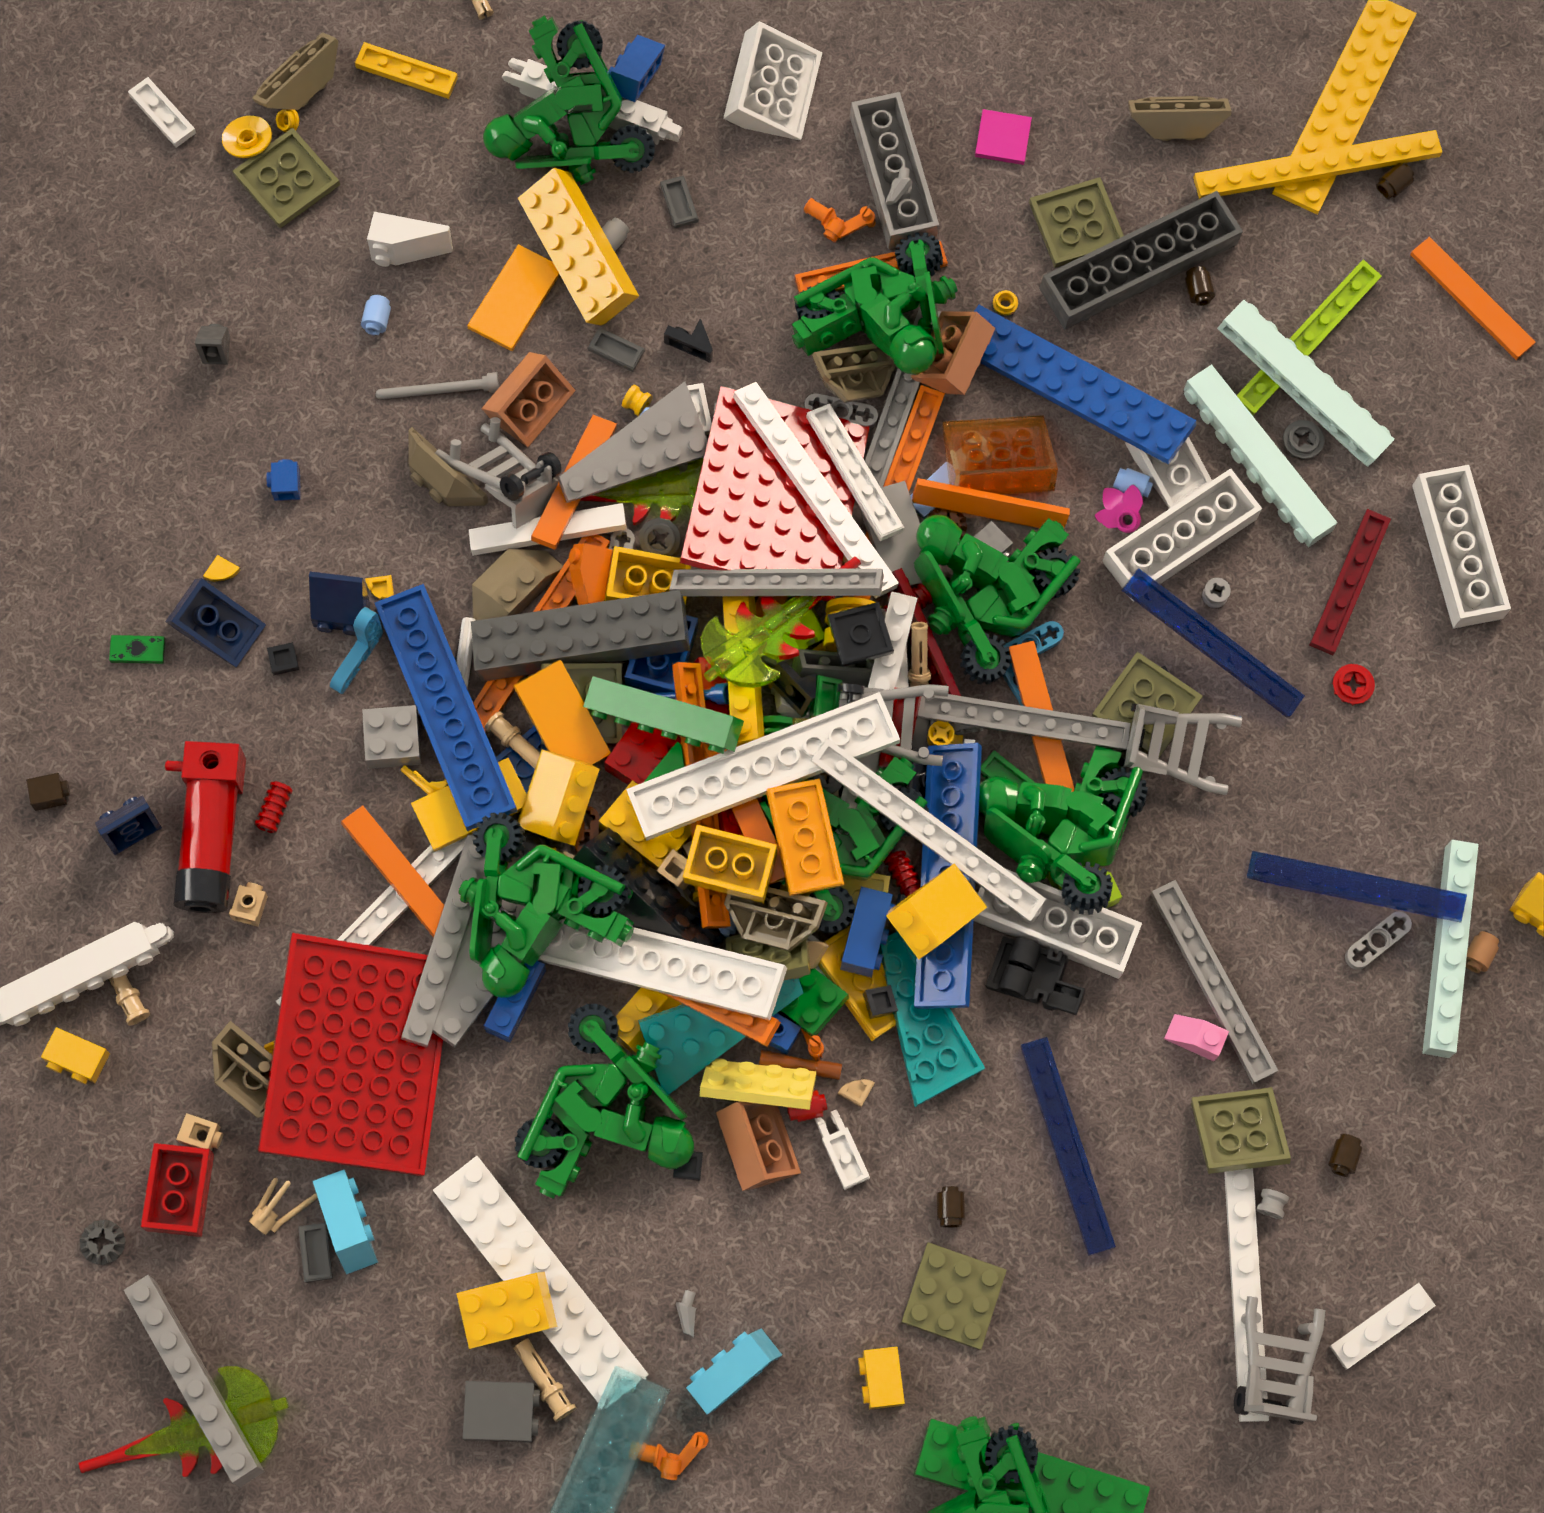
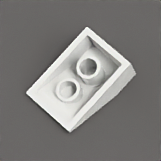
(406, 240)
(1179, 478)

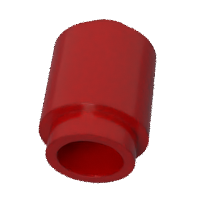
(816, 1110)

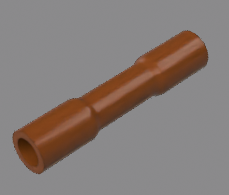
(822, 1068)

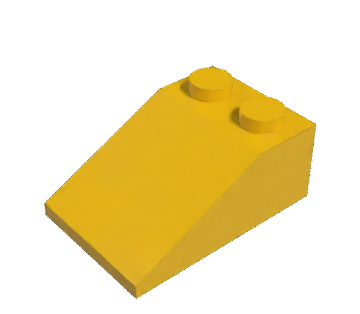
(936, 911)

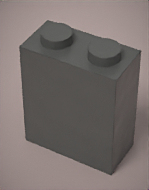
(500, 1411)

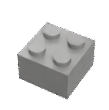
(391, 737)

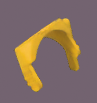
(422, 783)

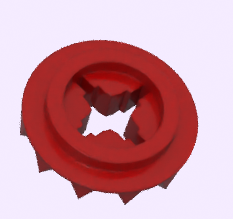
(1361, 675)

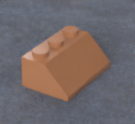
(964, 343)
(529, 398)
(757, 1144)

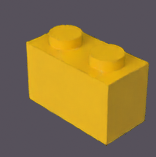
(75, 1056)
(882, 1378)

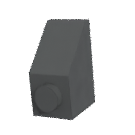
(213, 344)

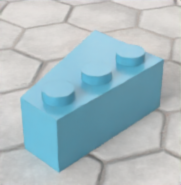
(345, 1221)
(732, 1369)

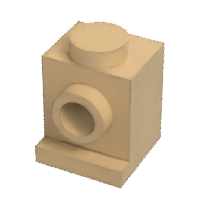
(673, 868)
(251, 913)
(193, 1126)

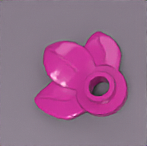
(1118, 505)

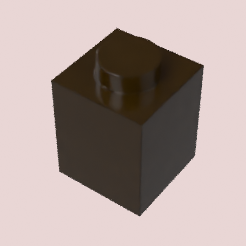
(47, 791)

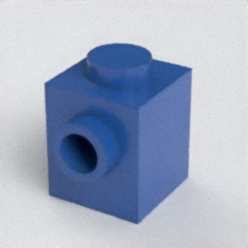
(284, 480)
(785, 1034)

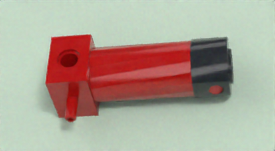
(212, 780)

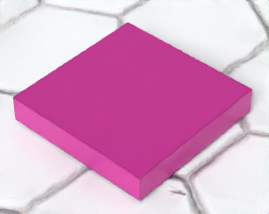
(1003, 137)

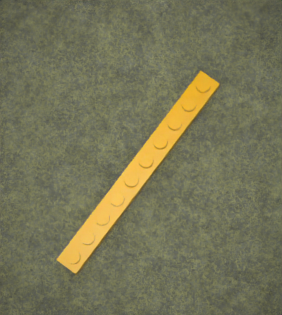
(1318, 164)

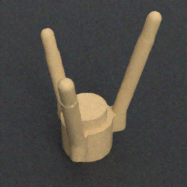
(264, 1216)

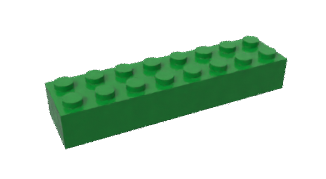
(1064, 1483)

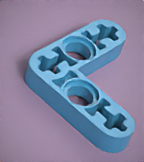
(368, 633)
(1031, 635)

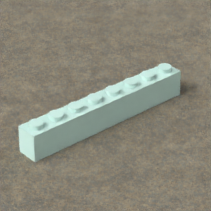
(1306, 383)
(1259, 456)
(1450, 954)

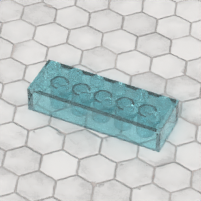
(612, 1444)

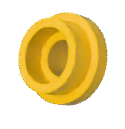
(287, 119)
(1007, 296)

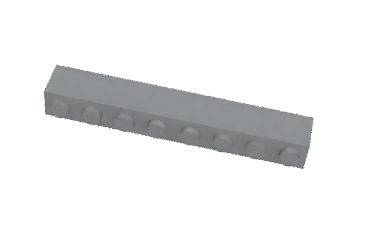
(194, 1381)

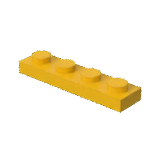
(406, 70)

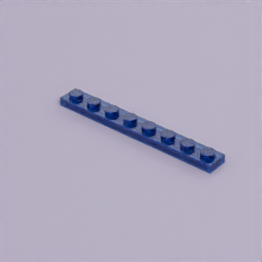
(1212, 643)
(1357, 886)
(1067, 1146)

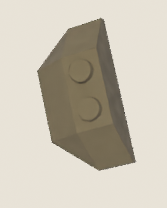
(300, 75)
(1179, 116)
(854, 371)
(443, 482)
(513, 582)
(779, 921)
(241, 1068)

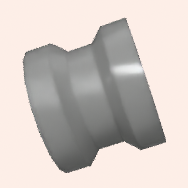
(1214, 598)
(1272, 1203)

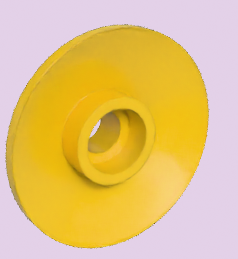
(245, 129)

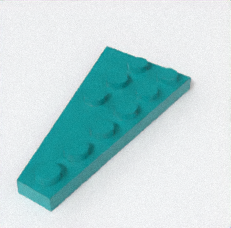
(931, 1039)
(694, 1040)

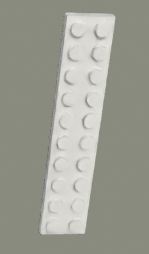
(758, 765)
(673, 968)
(518, 1250)

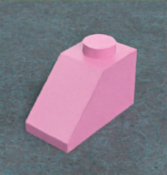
(1197, 1036)

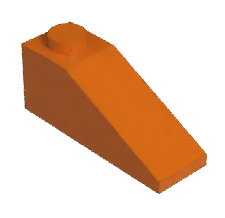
(589, 572)

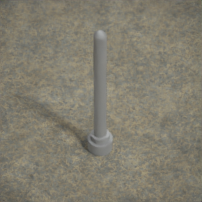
(487, 383)

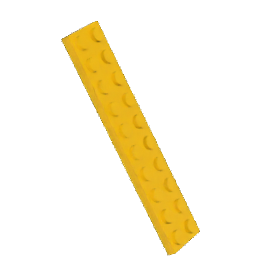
(1349, 93)

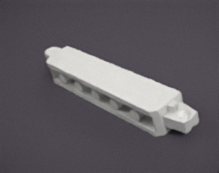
(535, 83)
(81, 971)

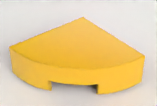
(221, 570)
(380, 586)

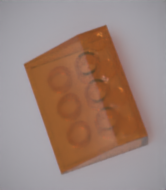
(1000, 455)

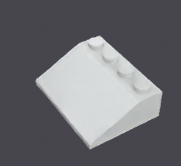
(772, 83)

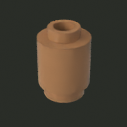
(1481, 952)

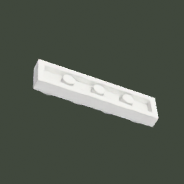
(1382, 1326)

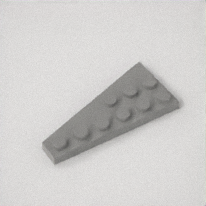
(651, 443)
(465, 990)

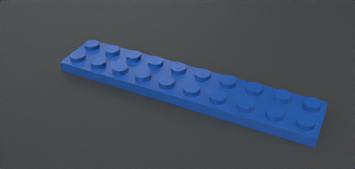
(1085, 389)
(445, 706)
(953, 799)

